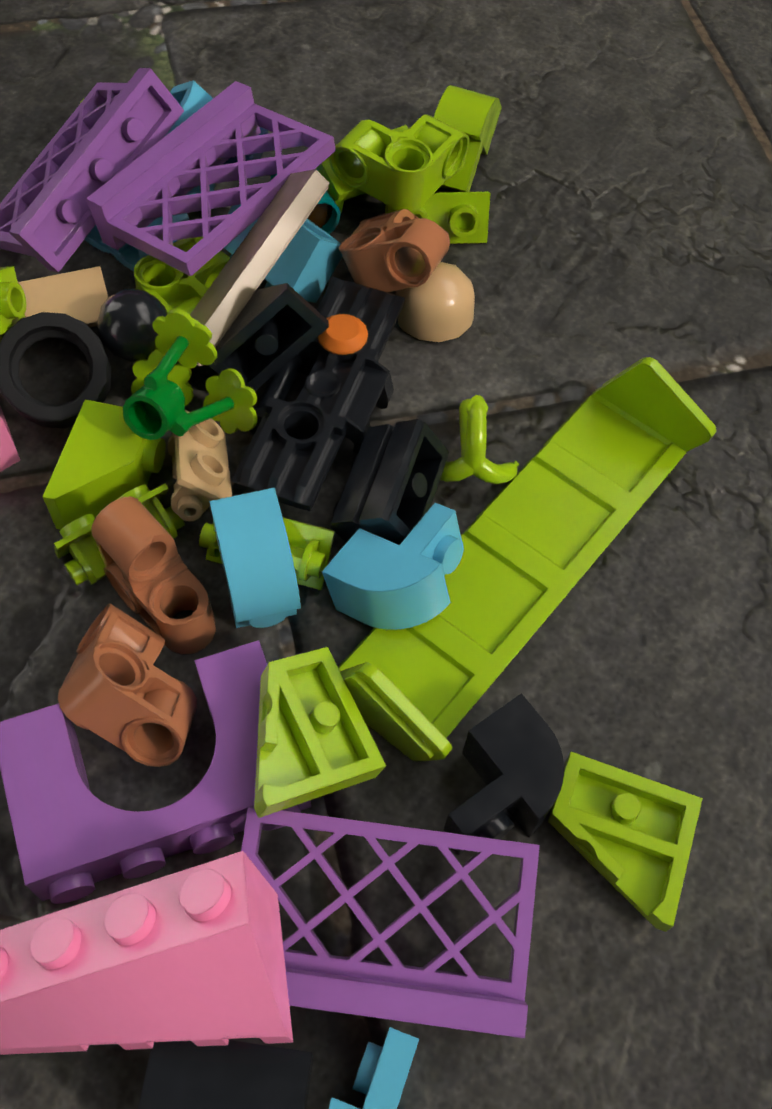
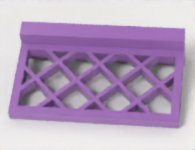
(108, 131)
(194, 157)
(392, 988)

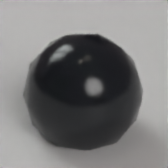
(127, 323)

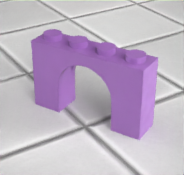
(75, 839)

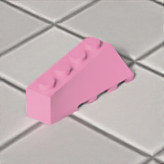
(150, 965)

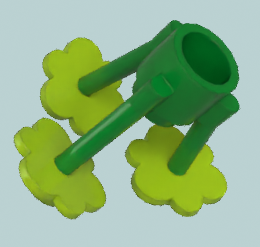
(164, 389)

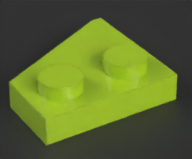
(309, 734)
(629, 832)

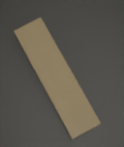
(259, 252)

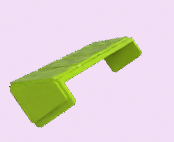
(525, 557)

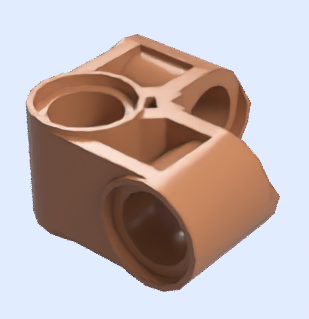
(394, 251)
(152, 576)
(122, 693)

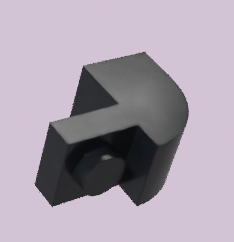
(522, 772)

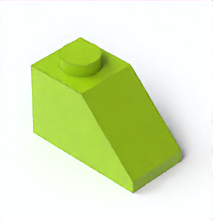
(99, 464)

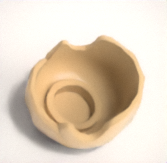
(440, 307)

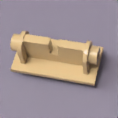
(200, 469)

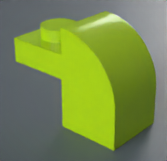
(475, 116)

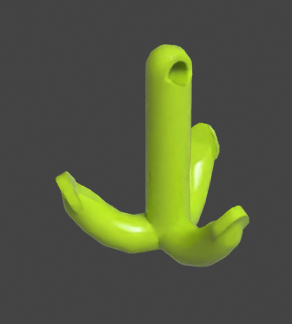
(473, 448)

